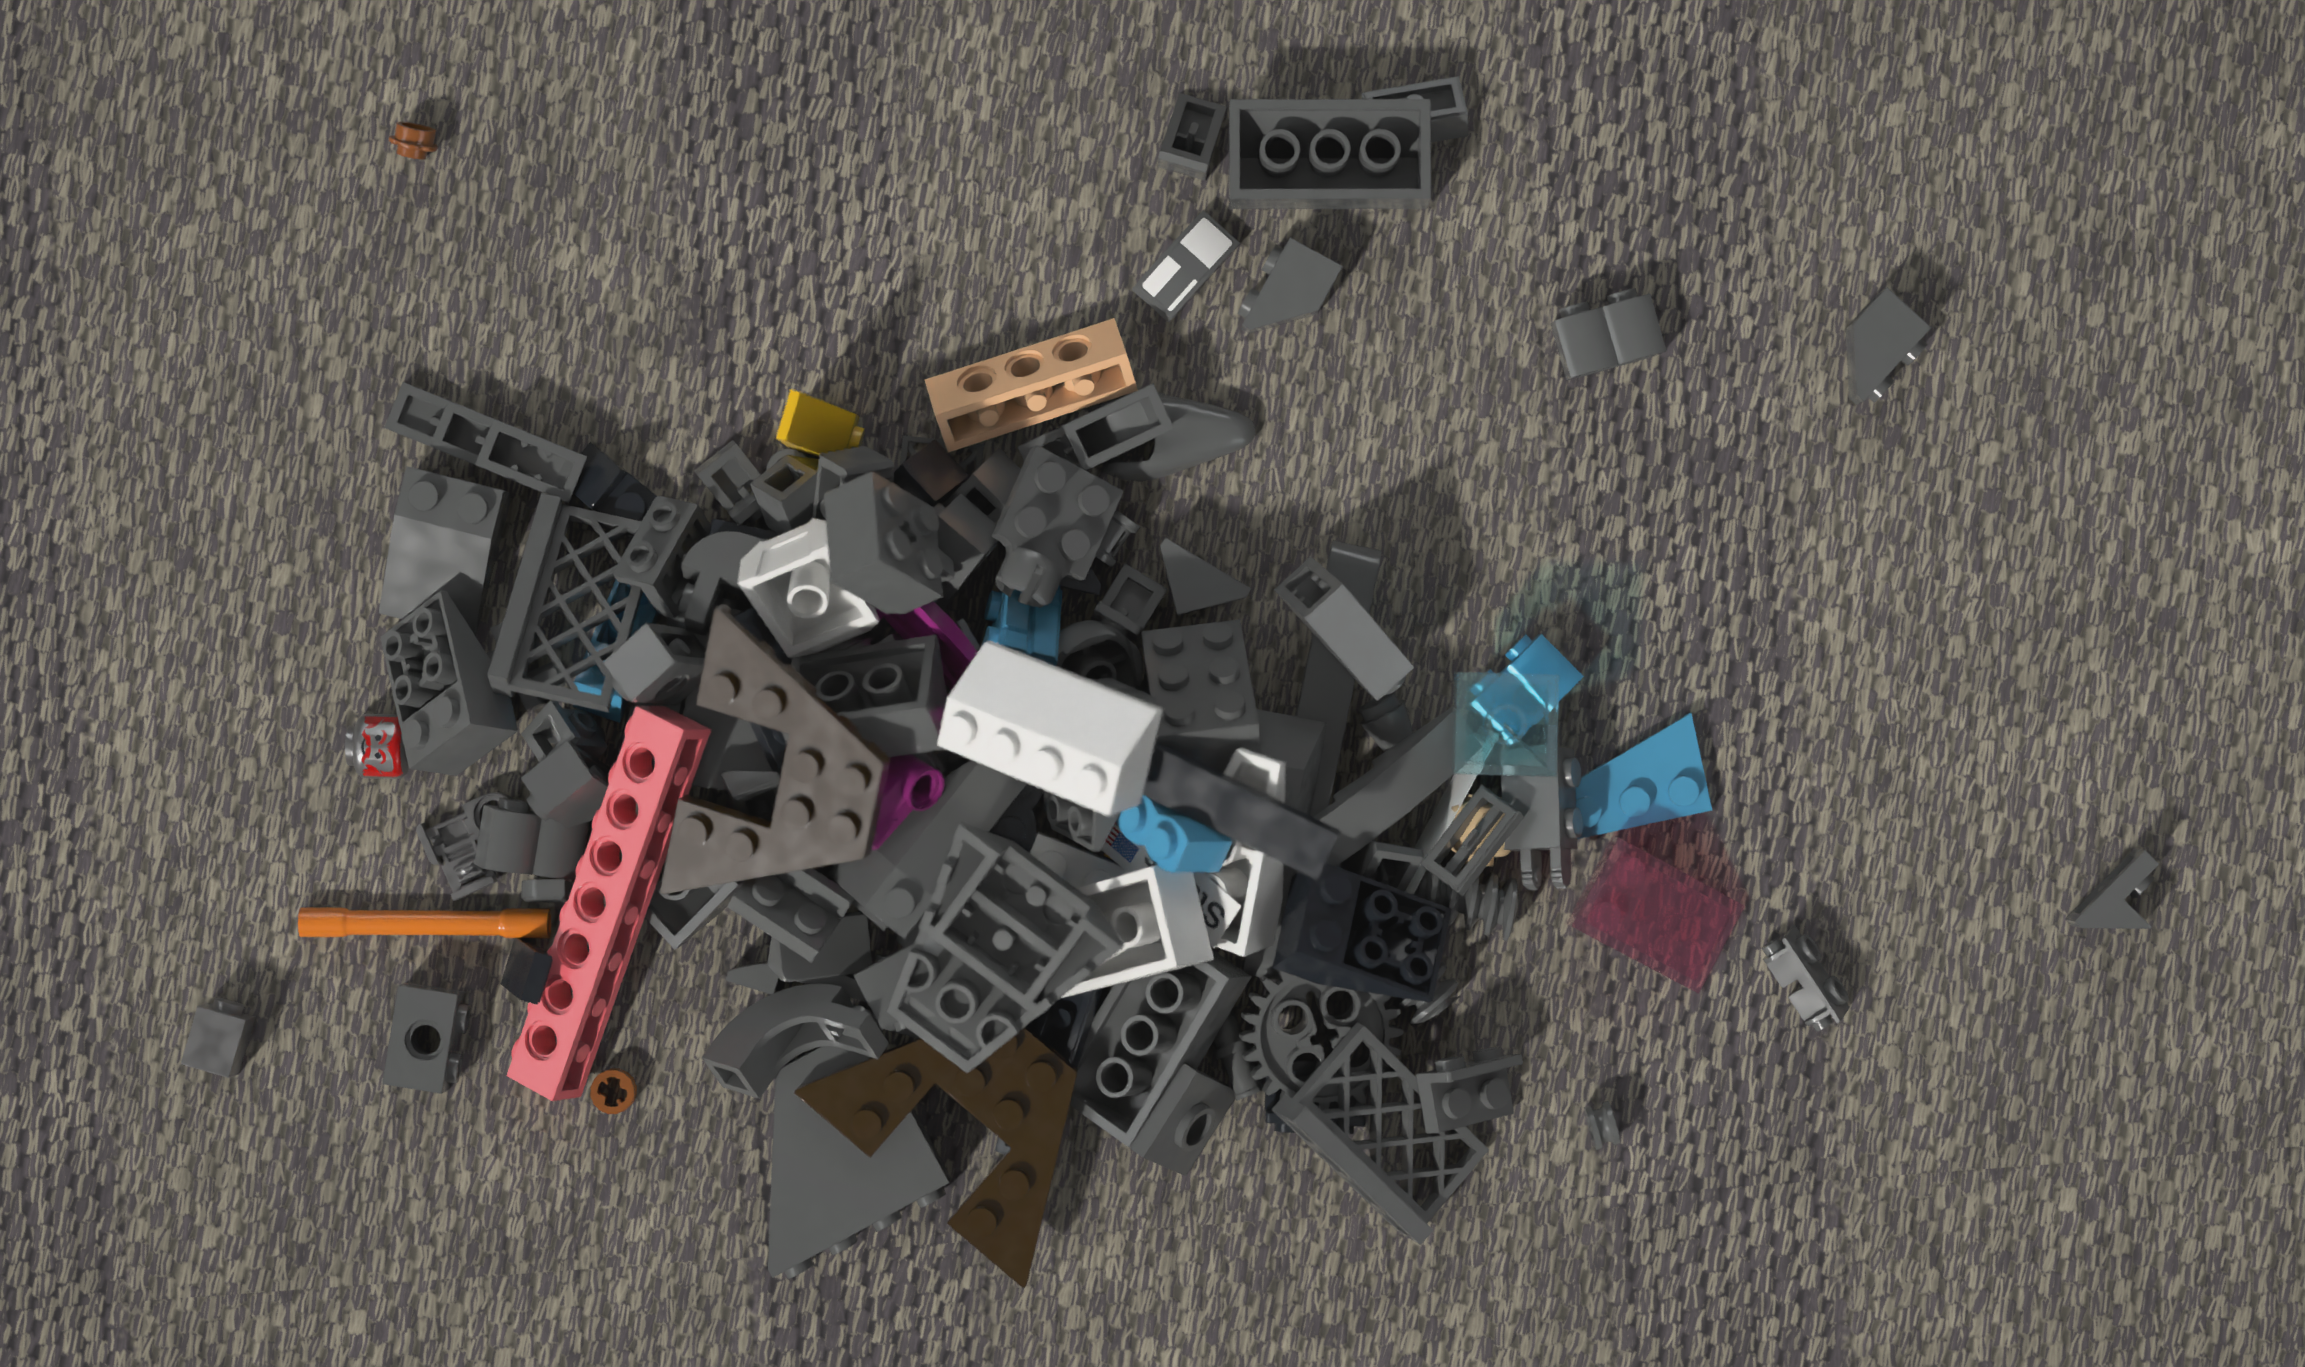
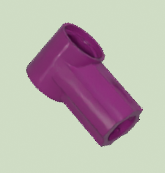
(908, 787)

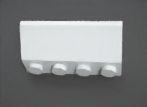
(1051, 729)

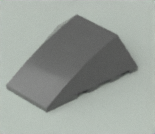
(995, 948)

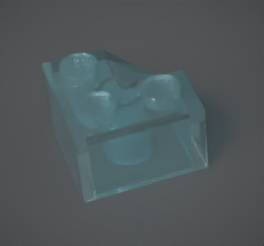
(1505, 724)

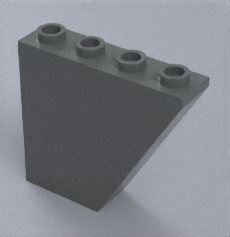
(826, 1184)

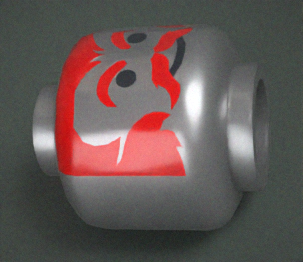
(376, 747)

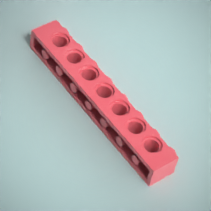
(628, 885)

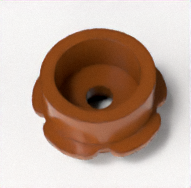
(414, 140)

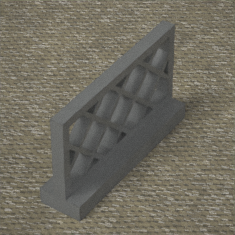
(529, 606)
(1350, 1160)

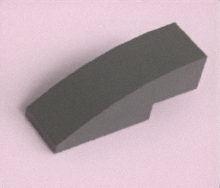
(1107, 430)

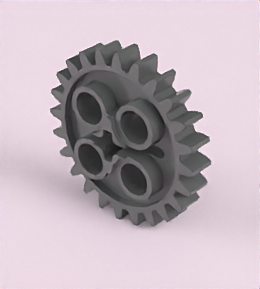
(1279, 1047)

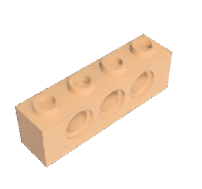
(1031, 385)

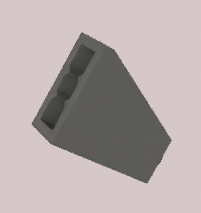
(1345, 628)

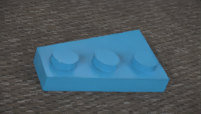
(1646, 783)

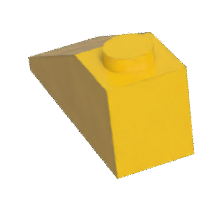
(817, 426)

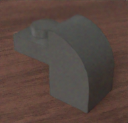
(714, 567)

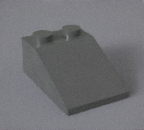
(443, 541)

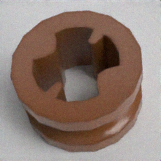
(600, 1099)

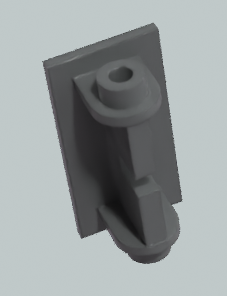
(1819, 993)

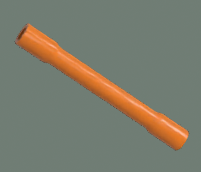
(345, 922)

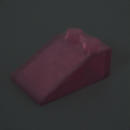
(1655, 914)

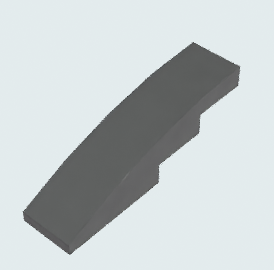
(485, 442)
(1392, 788)

